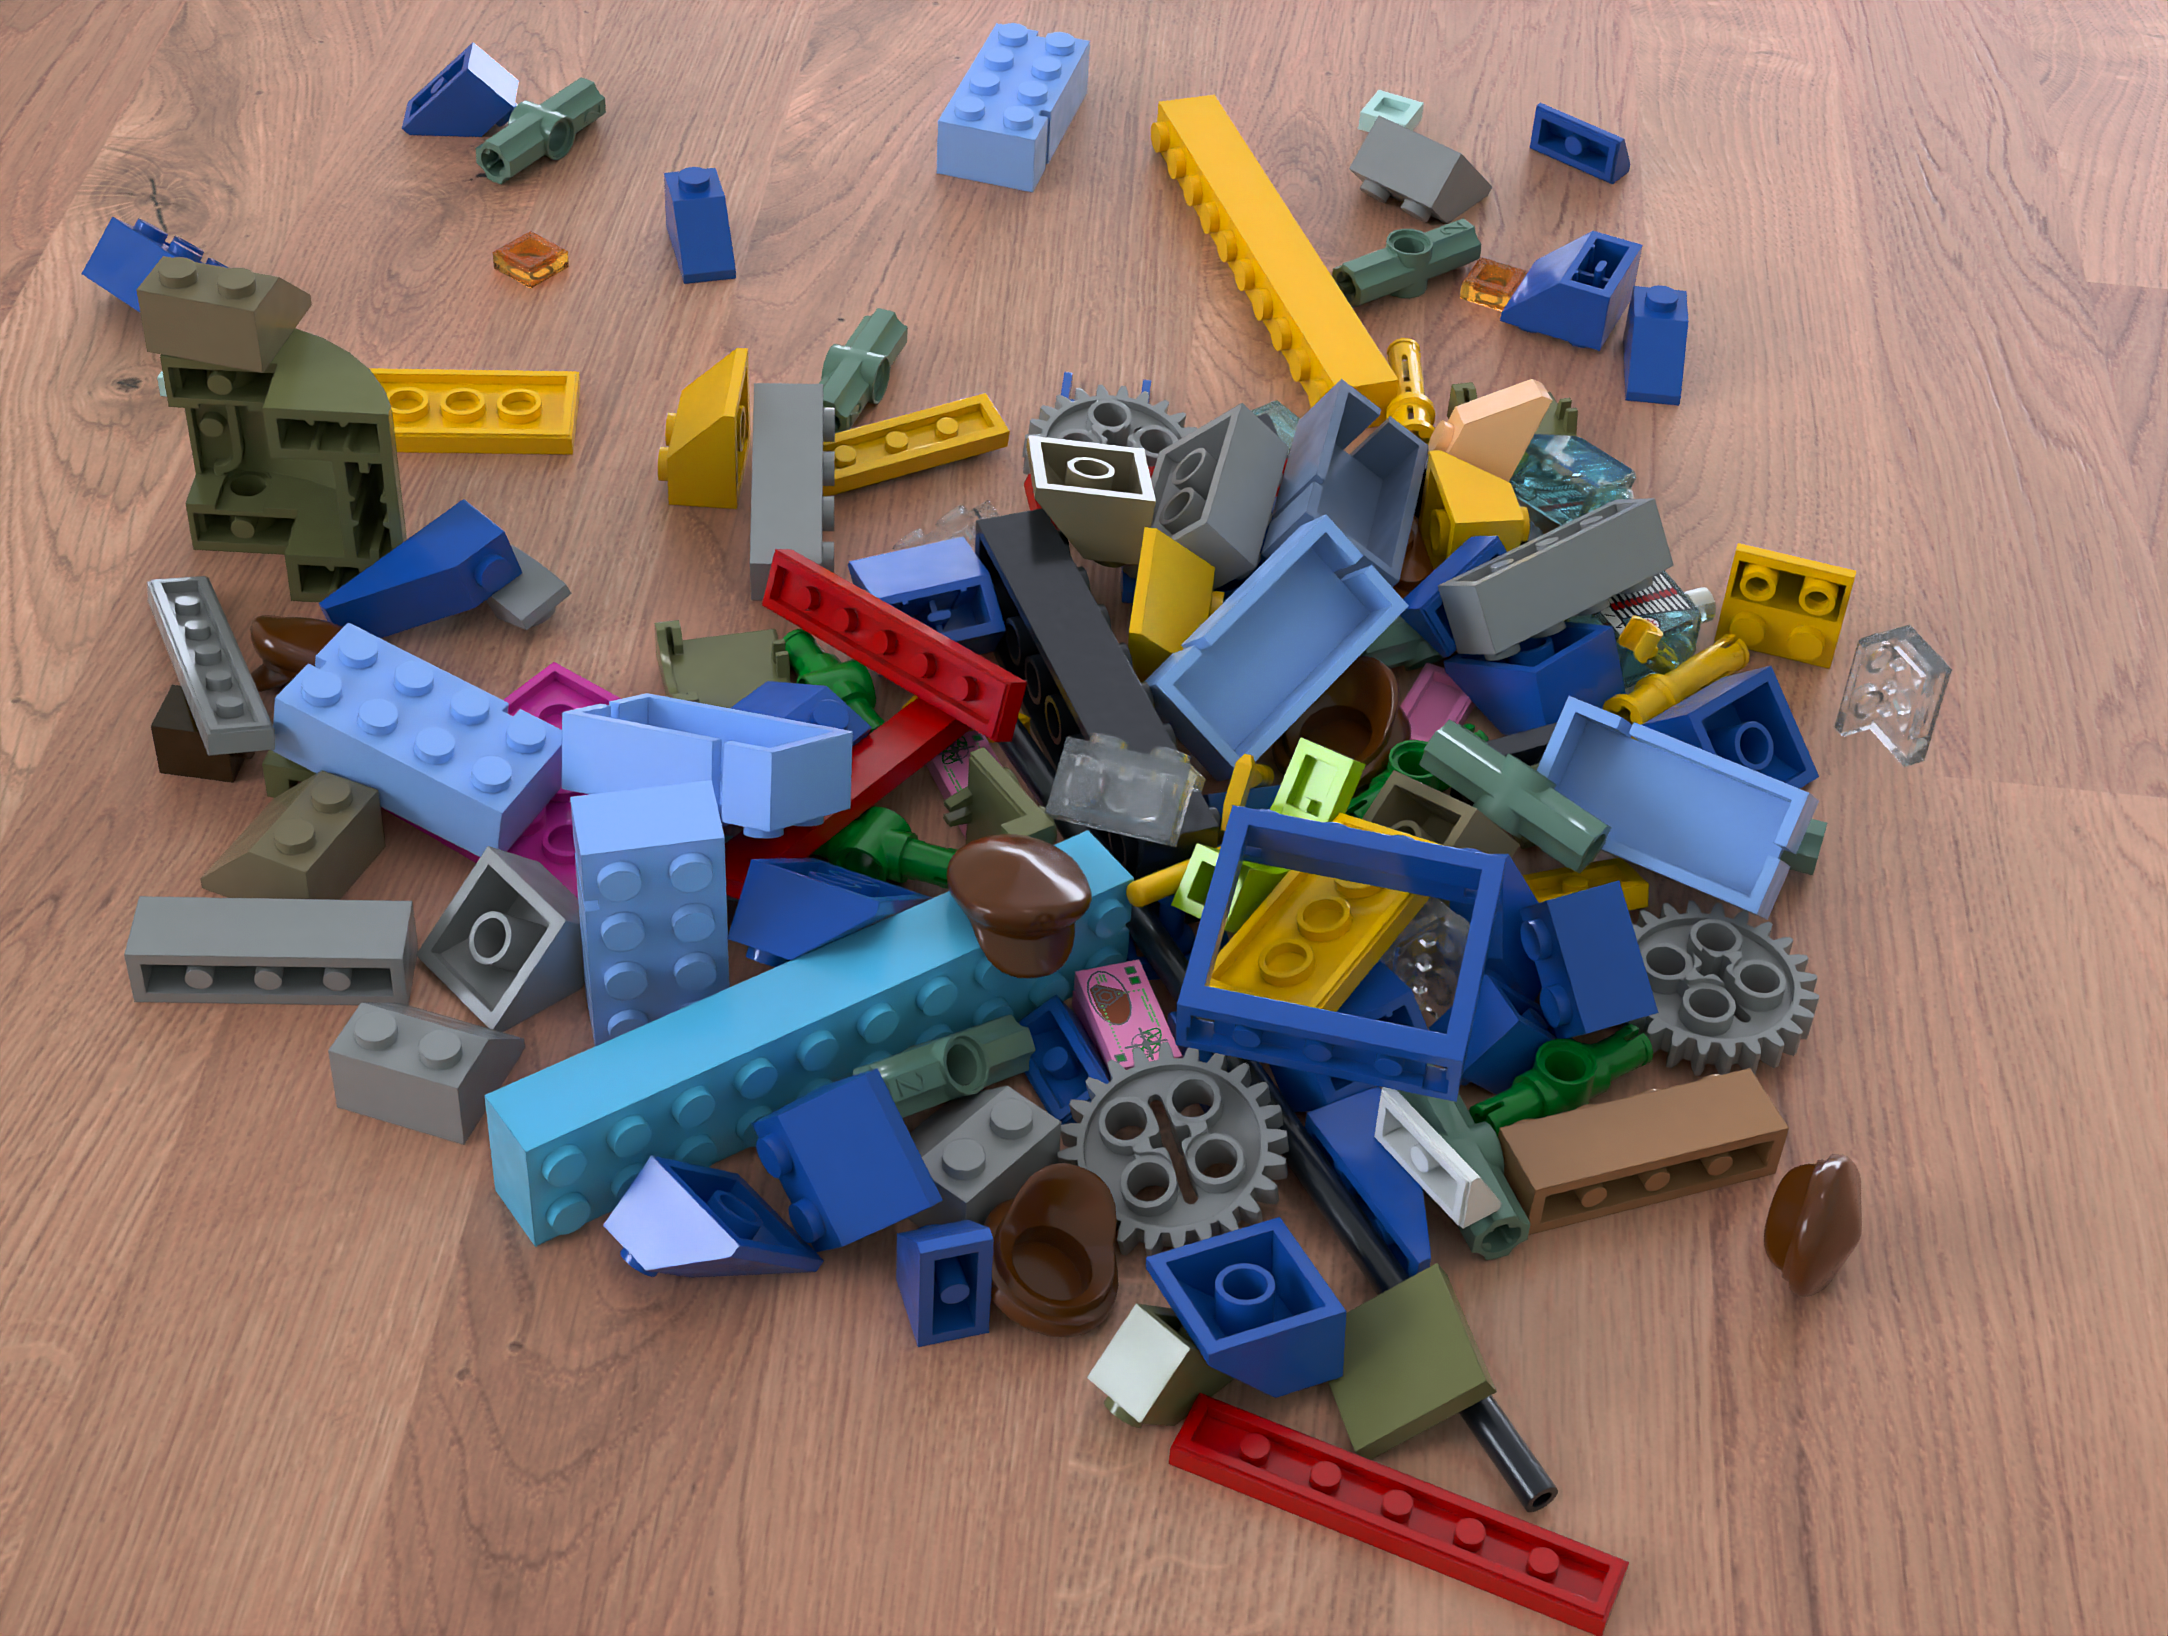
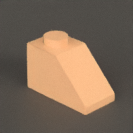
(1494, 428)

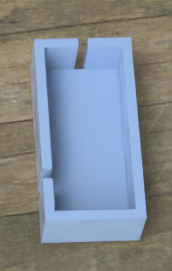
(1013, 107)
(1272, 648)
(421, 739)
(760, 765)
(1679, 806)
(650, 902)

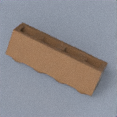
(1642, 1149)

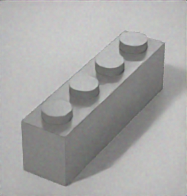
(790, 477)
(1555, 578)
(271, 951)

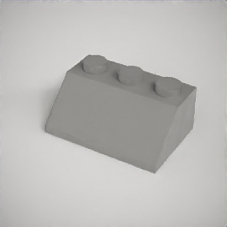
(1219, 492)

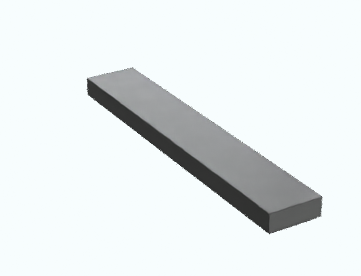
(210, 666)

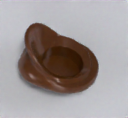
(287, 646)
(1354, 718)
(1020, 901)
(1814, 1222)
(1056, 1252)

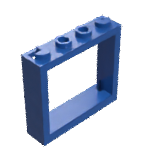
(1325, 1039)

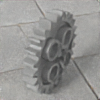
(1111, 422)
(1722, 989)
(1234, 1131)

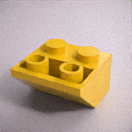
(1785, 605)

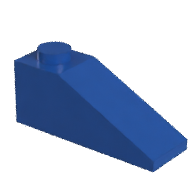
(429, 576)
(1374, 1176)

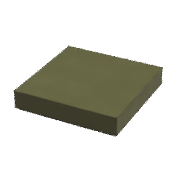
(1407, 1364)

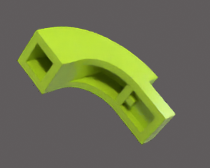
(1314, 788)

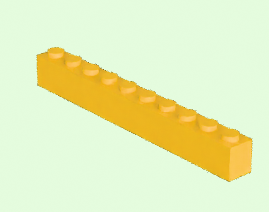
(1269, 253)

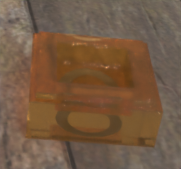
(530, 259)
(1491, 283)

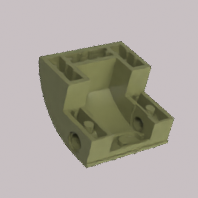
(292, 462)

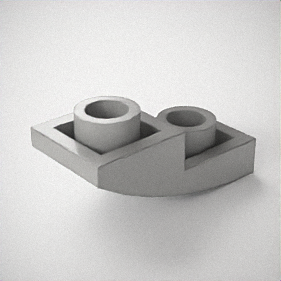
(530, 596)

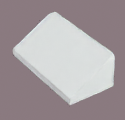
(1432, 1161)

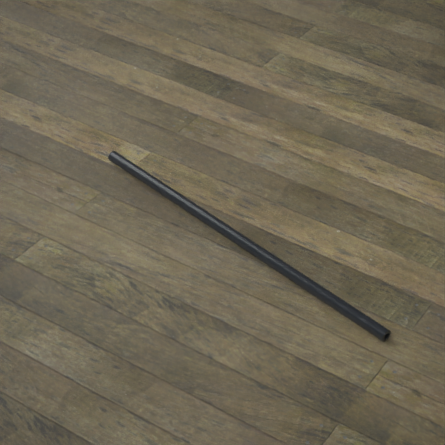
(1304, 1157)

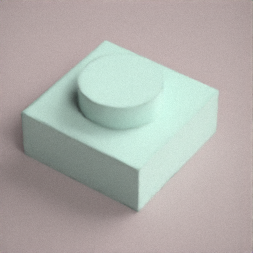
(1392, 107)

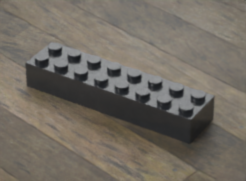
(1078, 670)

